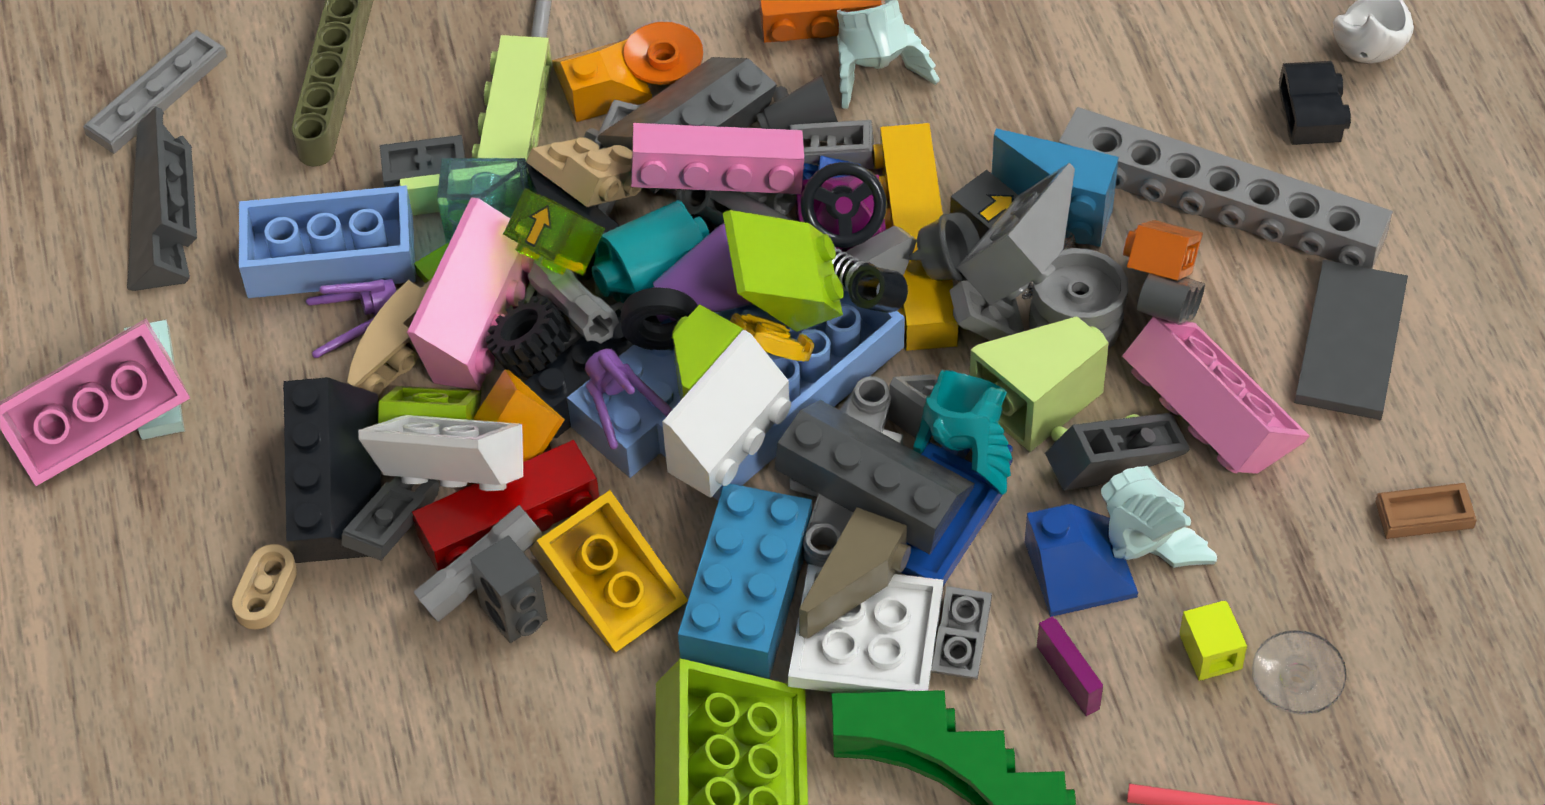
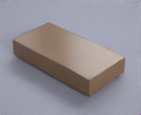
(1425, 510)

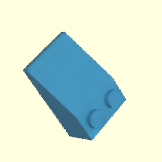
(1026, 160)

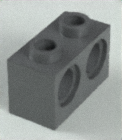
(509, 589)

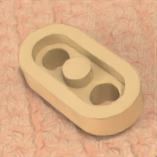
(263, 590)

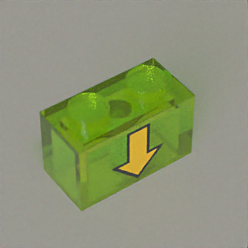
(553, 232)

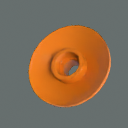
(662, 52)

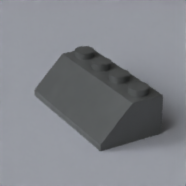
(713, 94)
(871, 472)

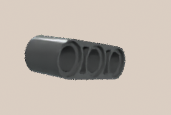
(1171, 298)

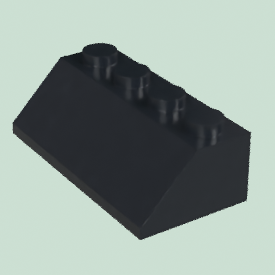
(326, 465)

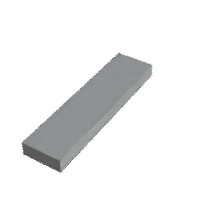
(157, 87)

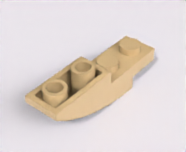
(386, 346)

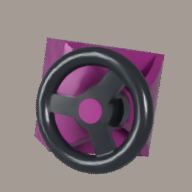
(843, 207)

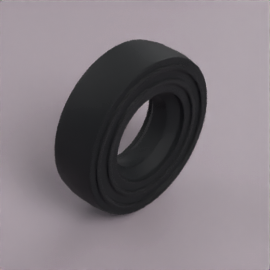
(651, 303)

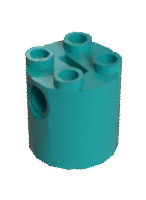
(644, 249)

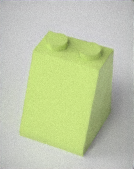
(1046, 375)

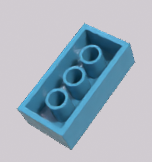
(745, 580)

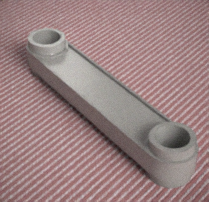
(828, 517)

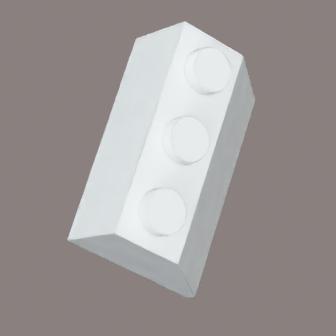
(725, 416)
(447, 450)

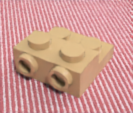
(586, 170)

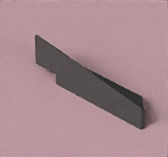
(161, 207)

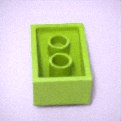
(784, 268)

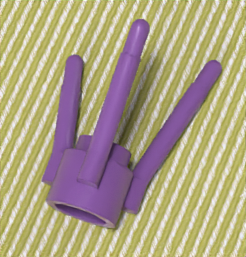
(372, 296)
(612, 377)

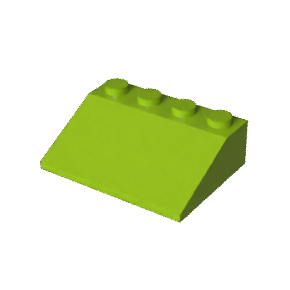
(728, 738)

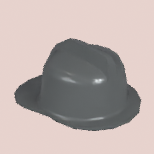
(945, 245)

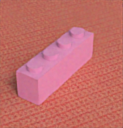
(717, 158)

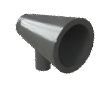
(802, 106)

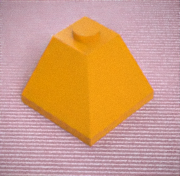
(596, 79)

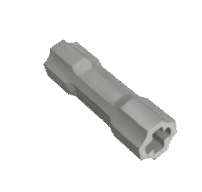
(586, 312)
(456, 581)

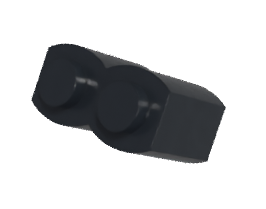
(1313, 102)

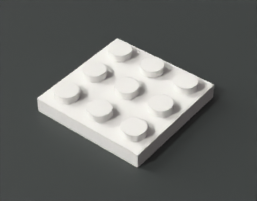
(875, 646)

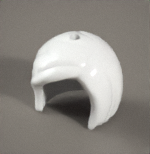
(1373, 30)

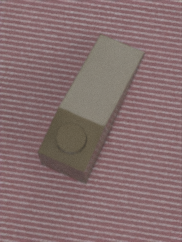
(855, 570)

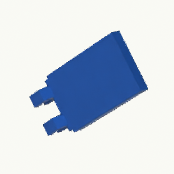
(965, 524)

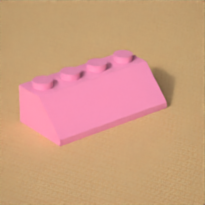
(468, 292)
(1213, 396)
(91, 402)

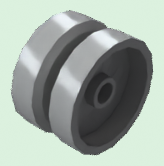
(1084, 287)

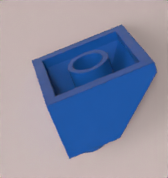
(1075, 560)

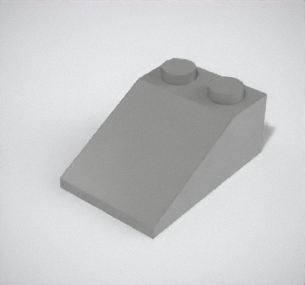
(1022, 240)

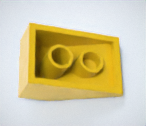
(608, 572)

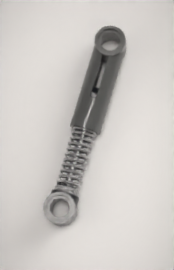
(856, 277)

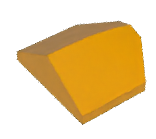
(516, 403)

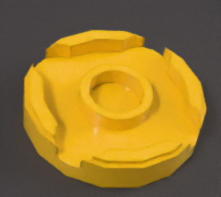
(775, 337)

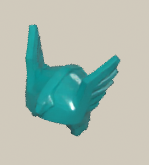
(966, 415)

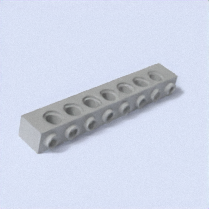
(1235, 191)

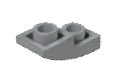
(962, 633)

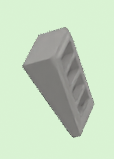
(855, 135)

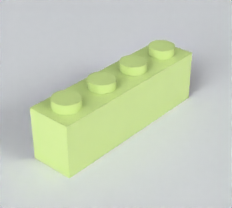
(514, 98)

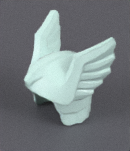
(874, 40)
(1151, 520)

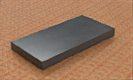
(1351, 340)

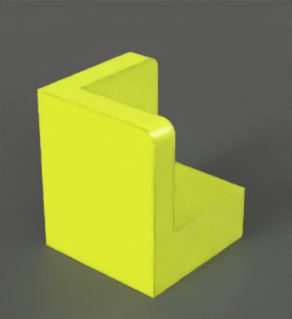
(1212, 640)

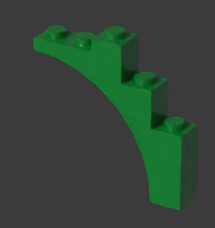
(921, 735)

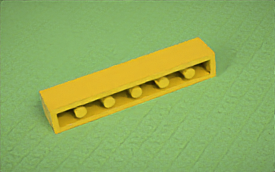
(912, 203)

